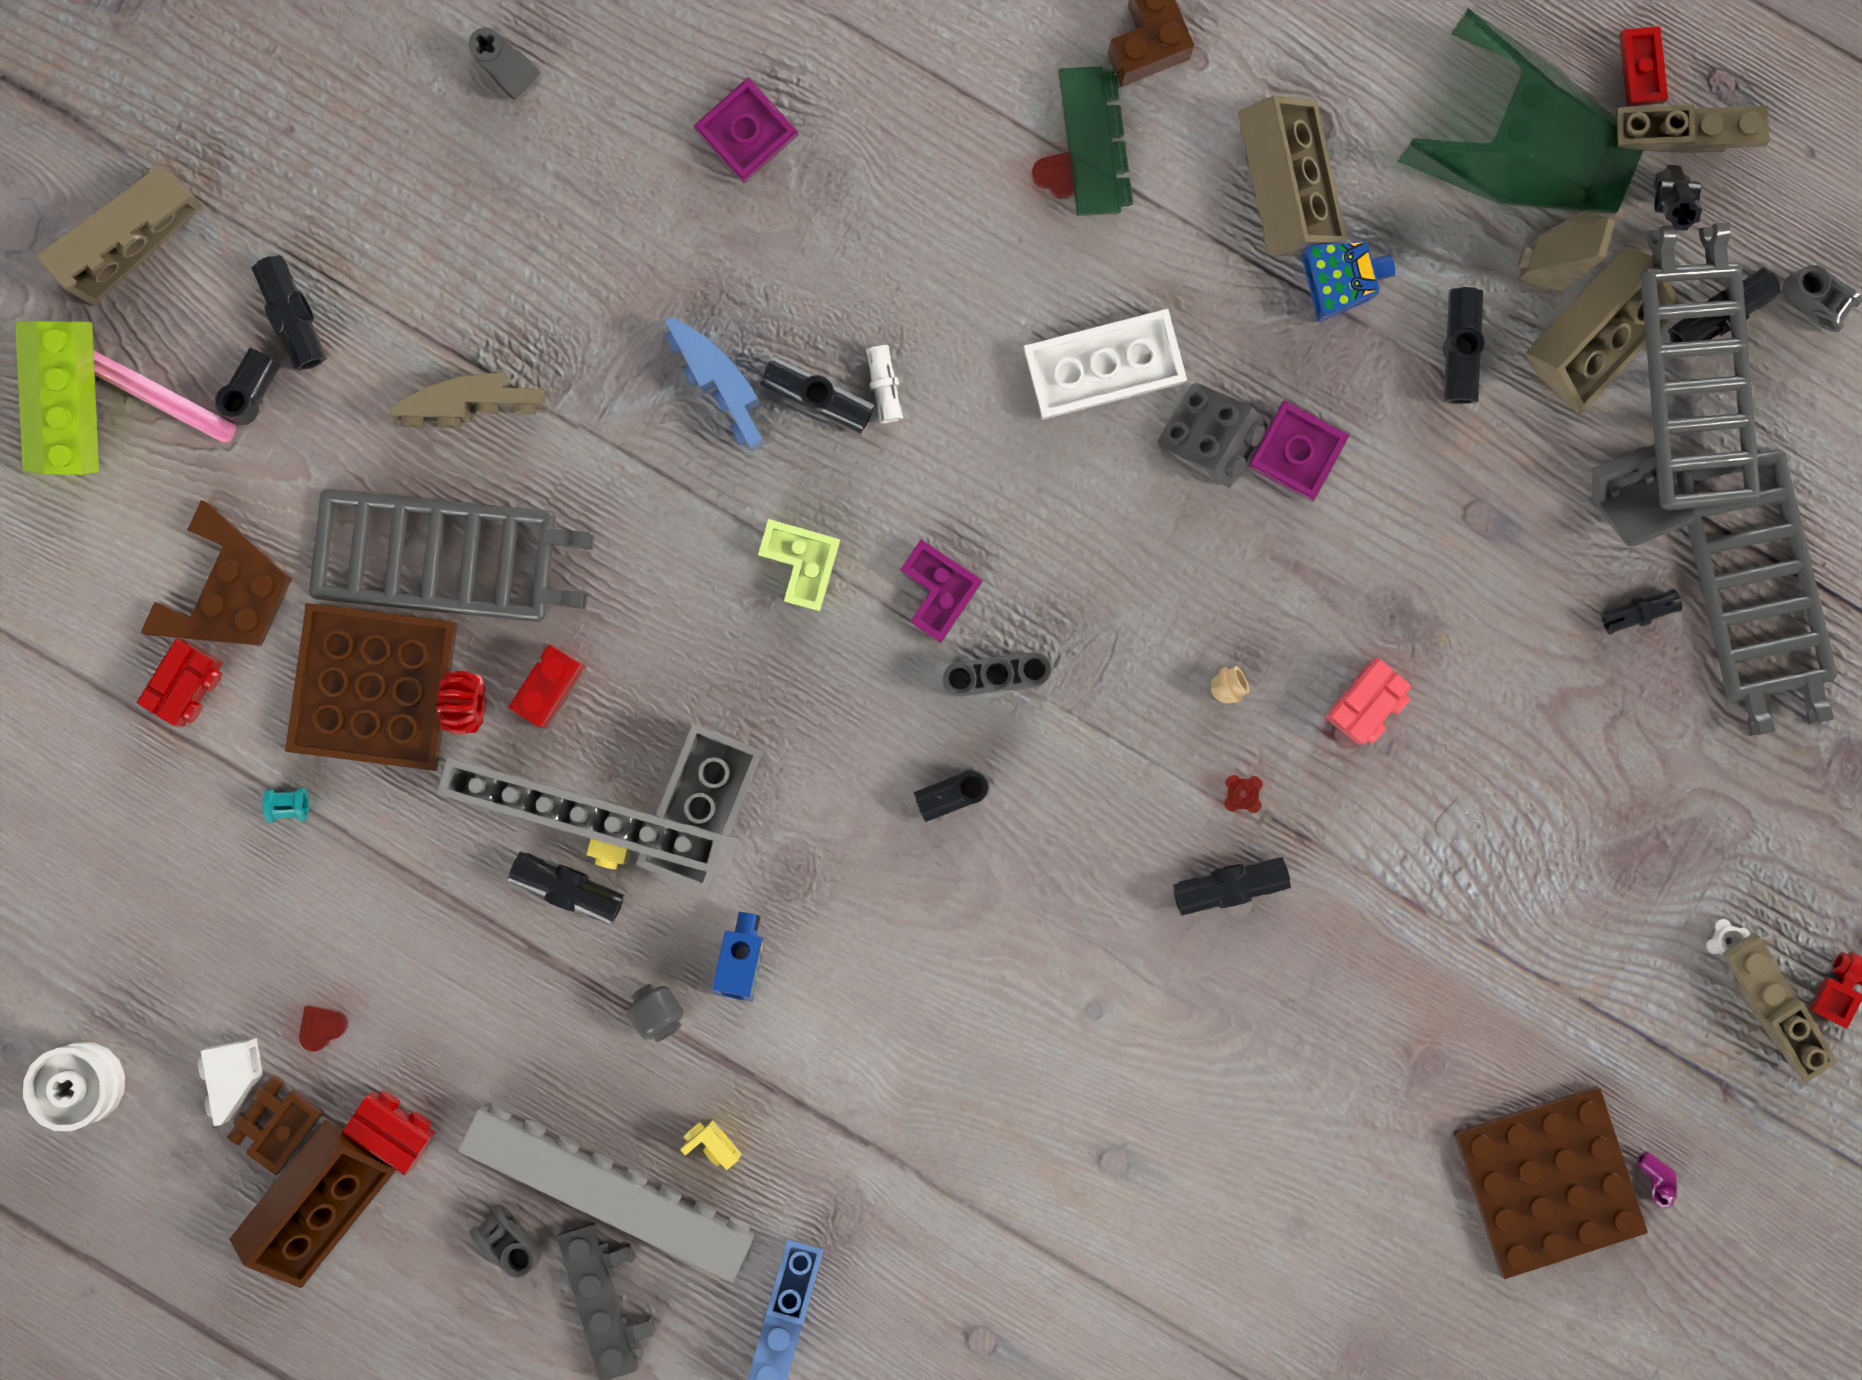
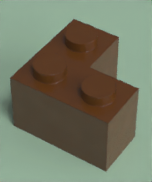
(1155, 44)

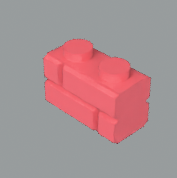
(1369, 702)

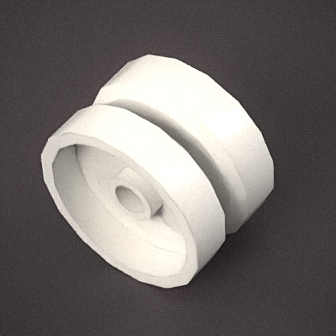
(73, 1086)

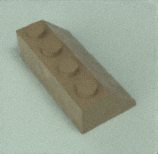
(1291, 175)
(1598, 332)

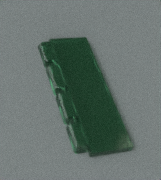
(1089, 134)

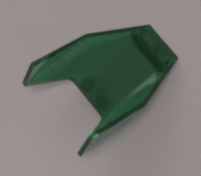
(1550, 146)

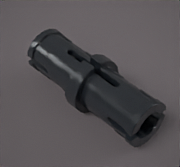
(1641, 611)

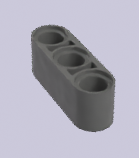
(1015, 675)

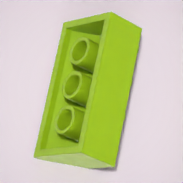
(57, 397)

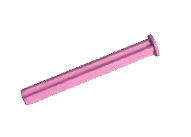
(163, 399)

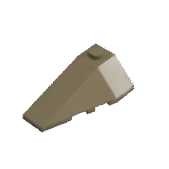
(1566, 251)

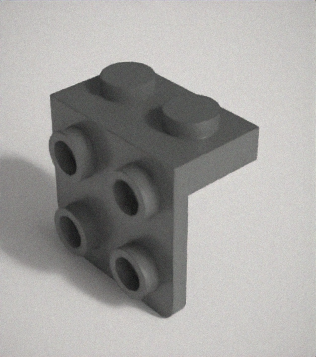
(1213, 432)
(1630, 498)

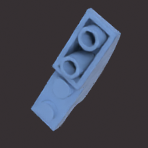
(712, 368)
(786, 1312)

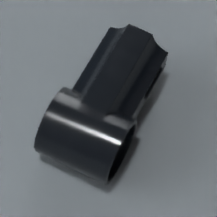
(250, 382)
(948, 795)

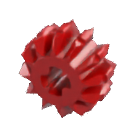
(461, 702)

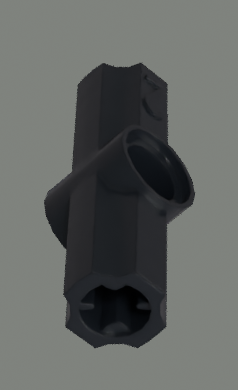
(1677, 197)
(1758, 291)
(289, 312)
(1464, 322)
(796, 383)
(1231, 886)
(566, 887)

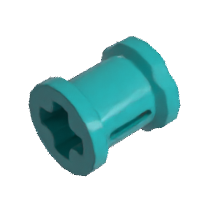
(286, 805)

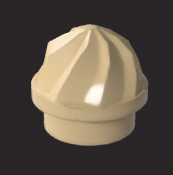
(1229, 685)

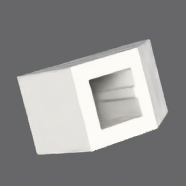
(230, 1077)

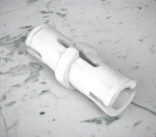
(884, 384)

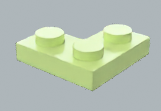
(812, 559)

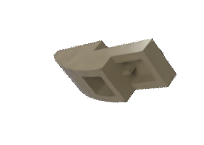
(1691, 129)
(453, 399)
(1778, 1009)

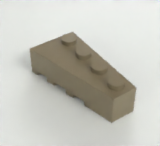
(119, 235)

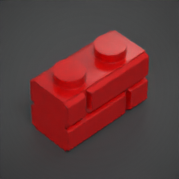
(181, 683)
(547, 686)
(390, 1131)

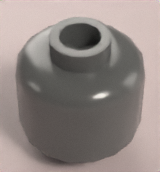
(655, 1012)

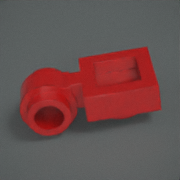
(1836, 999)

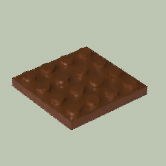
(369, 686)
(1550, 1182)

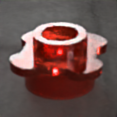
(1235, 786)

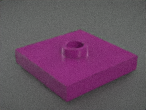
(746, 130)
(1298, 451)

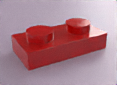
(1643, 66)

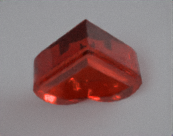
(1054, 174)
(320, 1026)

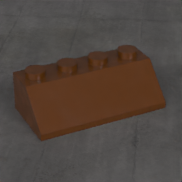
(310, 1206)

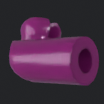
(1662, 1179)

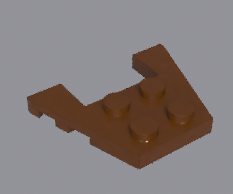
(238, 594)

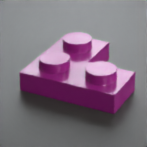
(949, 588)

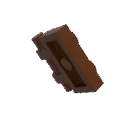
(284, 1131)

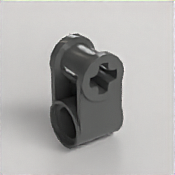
(505, 65)
(1828, 300)
(504, 1240)

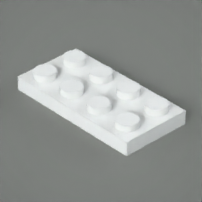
(1105, 364)

